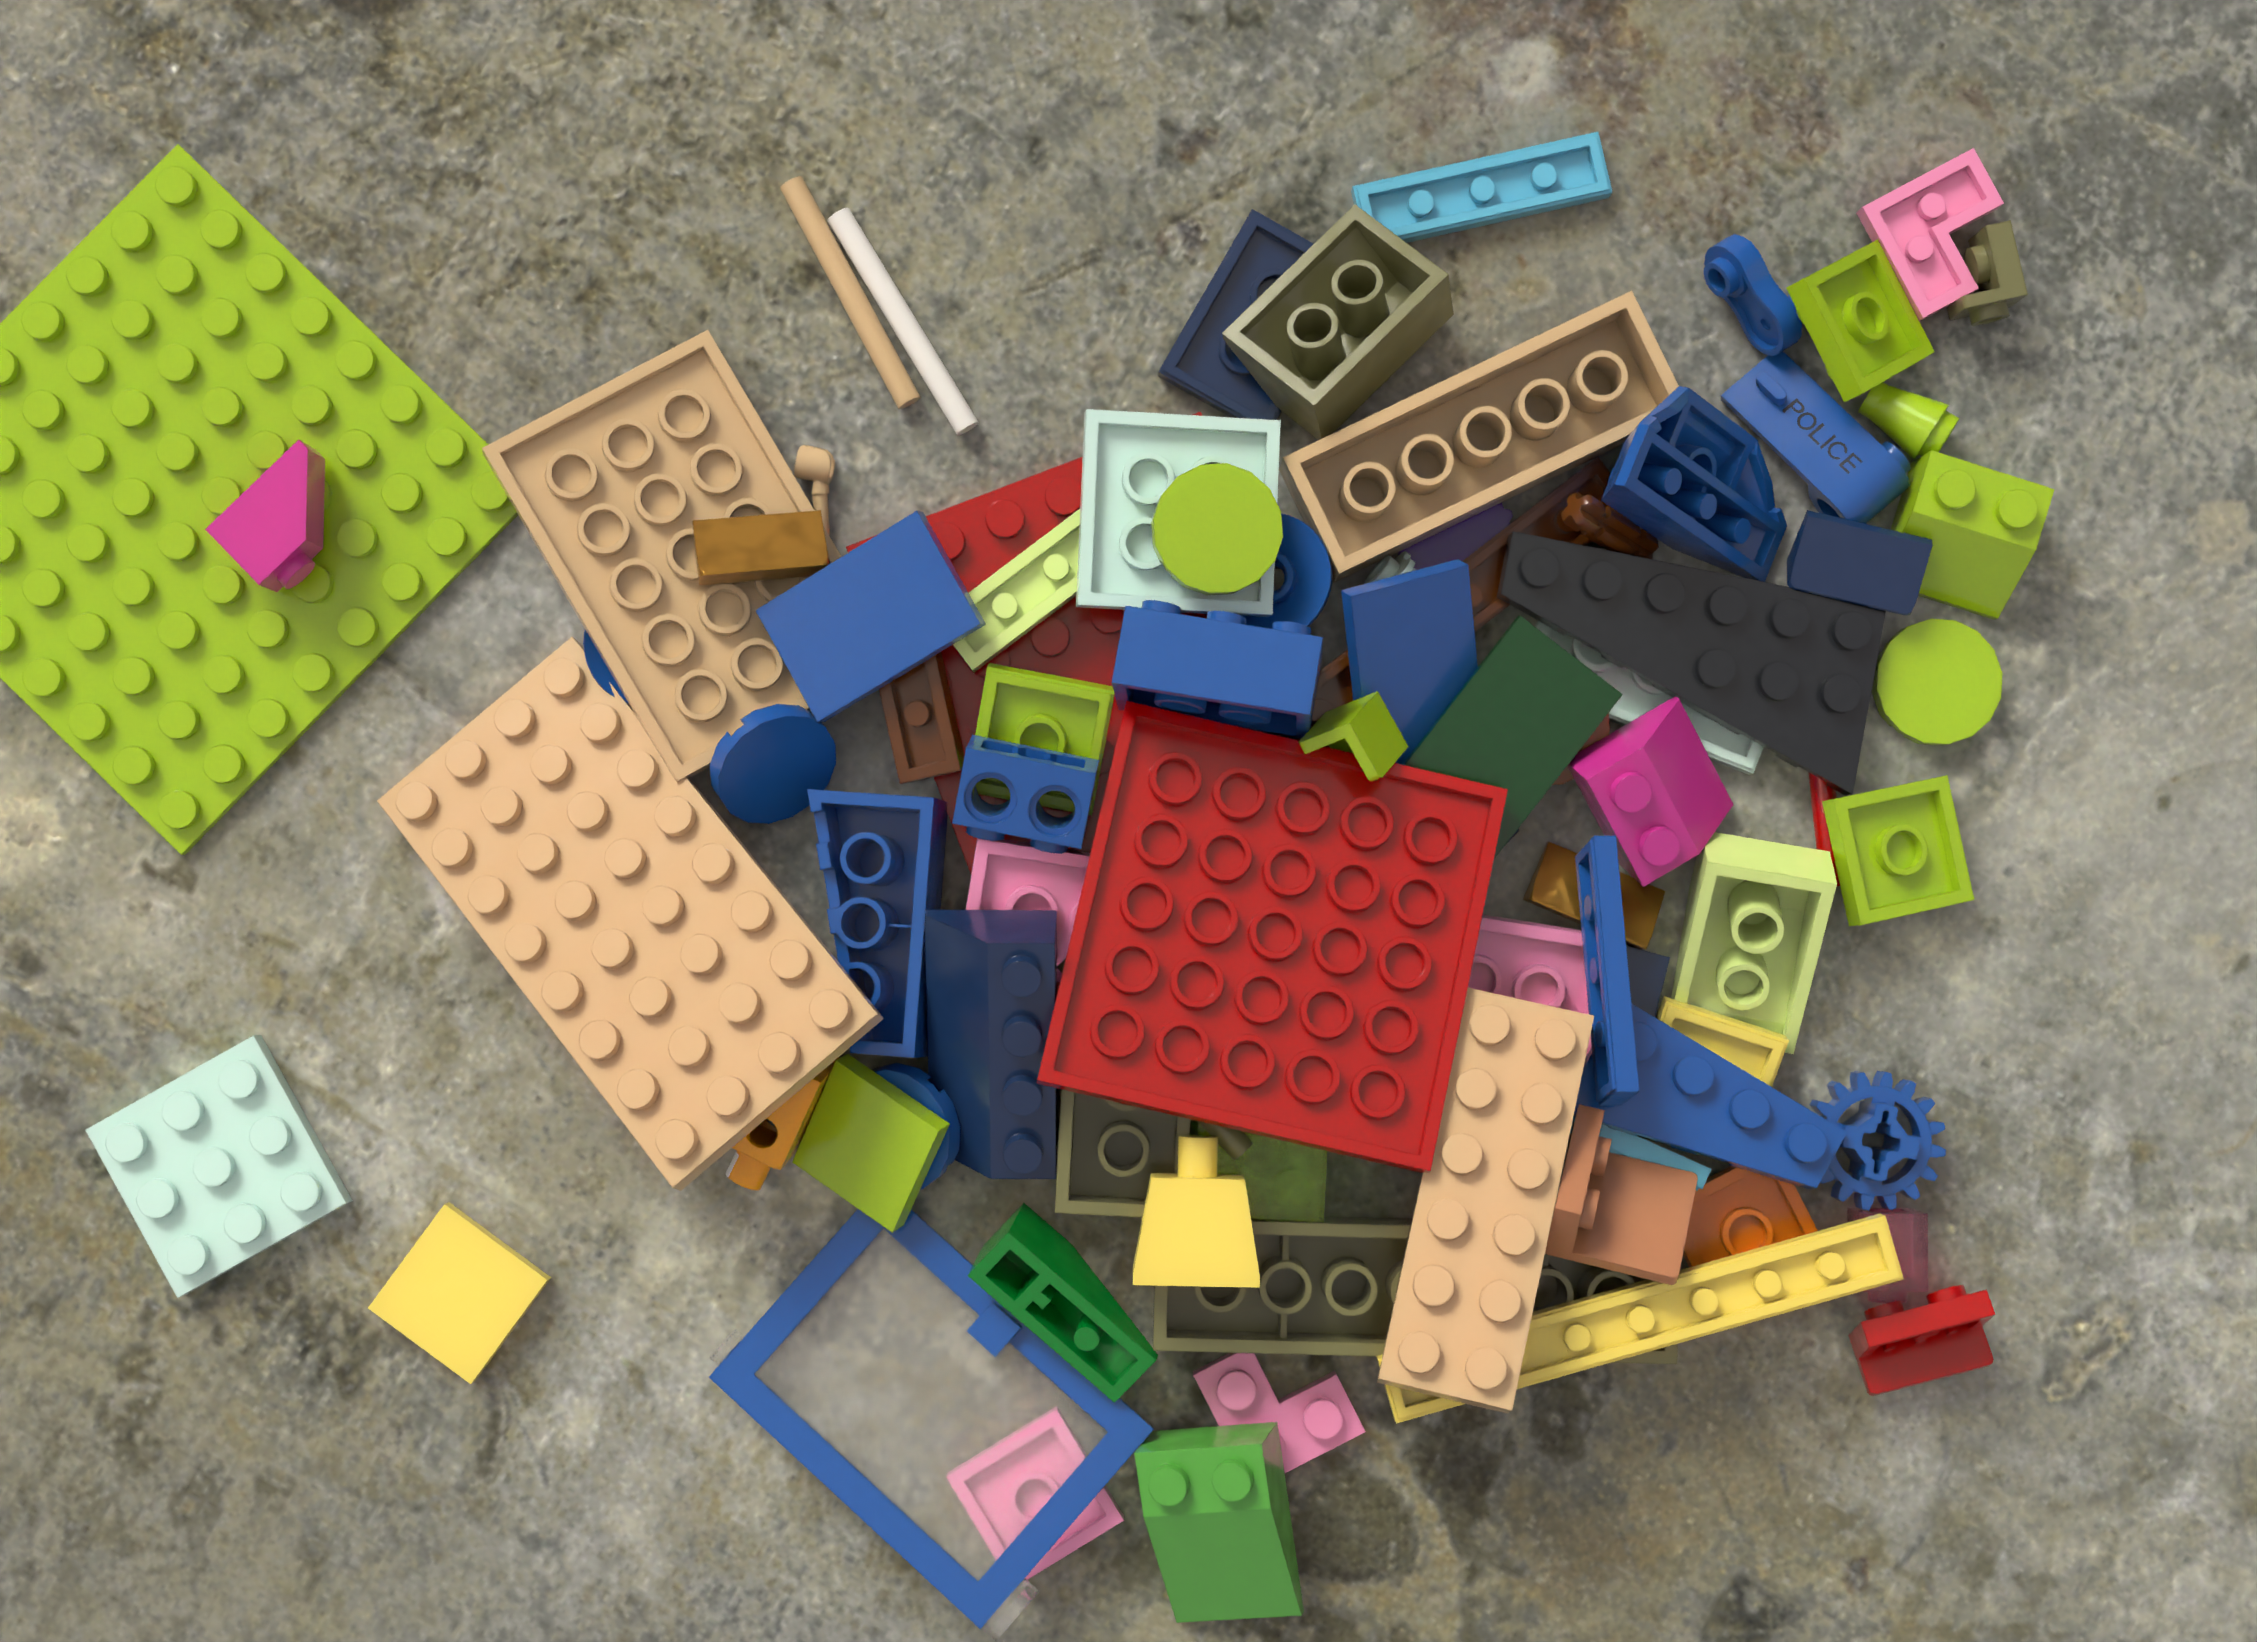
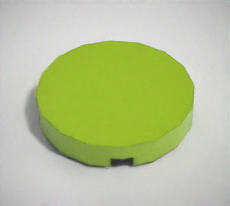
(1217, 529)
(1937, 682)

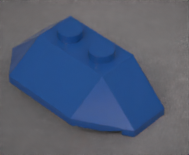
(1699, 486)

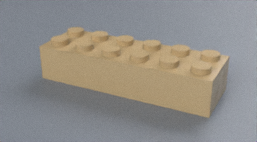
(1480, 436)
(1487, 1203)

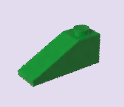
(1062, 1302)

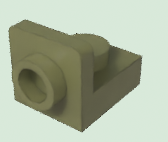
(1997, 271)

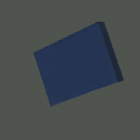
(1200, 357)

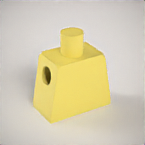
(1196, 1224)

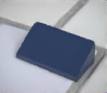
(1858, 563)

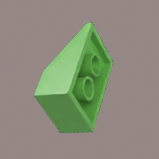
(1220, 1521)

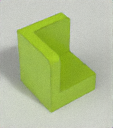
(1361, 729)

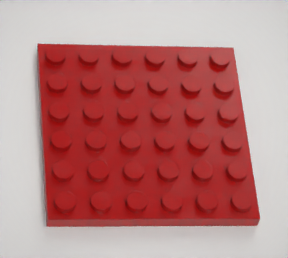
(1274, 938)

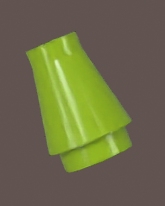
(1909, 418)

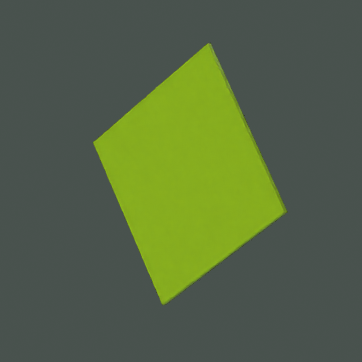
(131, 416)

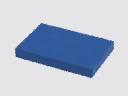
(870, 616)
(1412, 643)

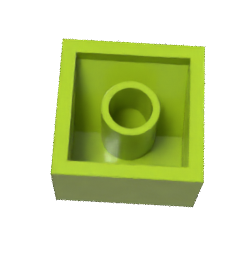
(1979, 527)

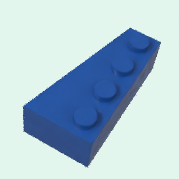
(880, 877)

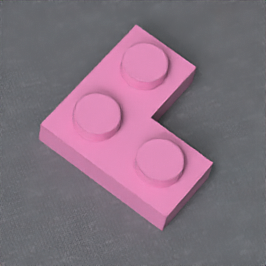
(1917, 226)
(1307, 1419)

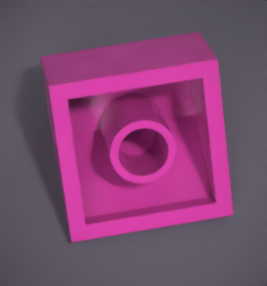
(1653, 791)

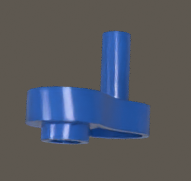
(1742, 279)

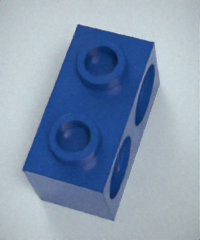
(1028, 775)

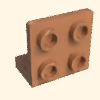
(1619, 1208)

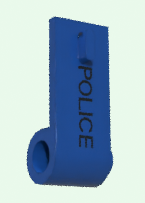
(1837, 457)

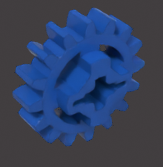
(1879, 1115)

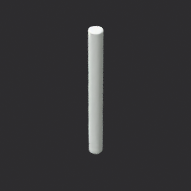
(902, 321)

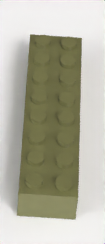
(1333, 1293)

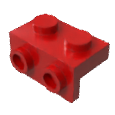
(1923, 1343)

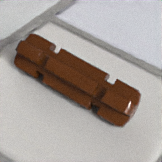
(1607, 527)

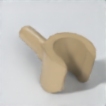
(816, 466)

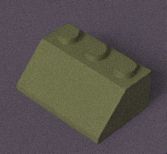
(1340, 322)

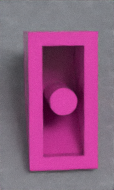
(278, 520)

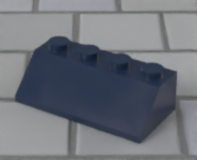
(987, 1033)

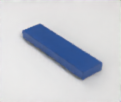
(1607, 971)

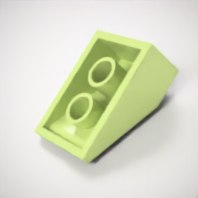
(1754, 931)

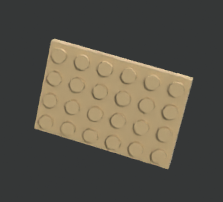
(612, 511)

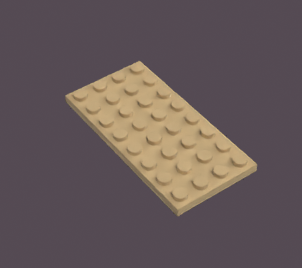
(629, 915)

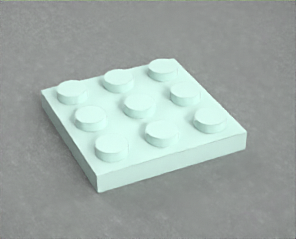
(1126, 470)
(218, 1165)

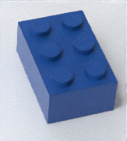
(1219, 668)

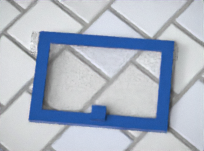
(930, 1411)

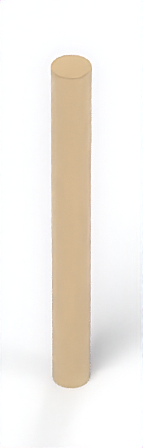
(850, 292)

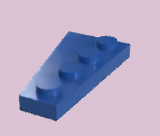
(1715, 1109)

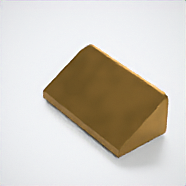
(759, 547)
(1556, 890)

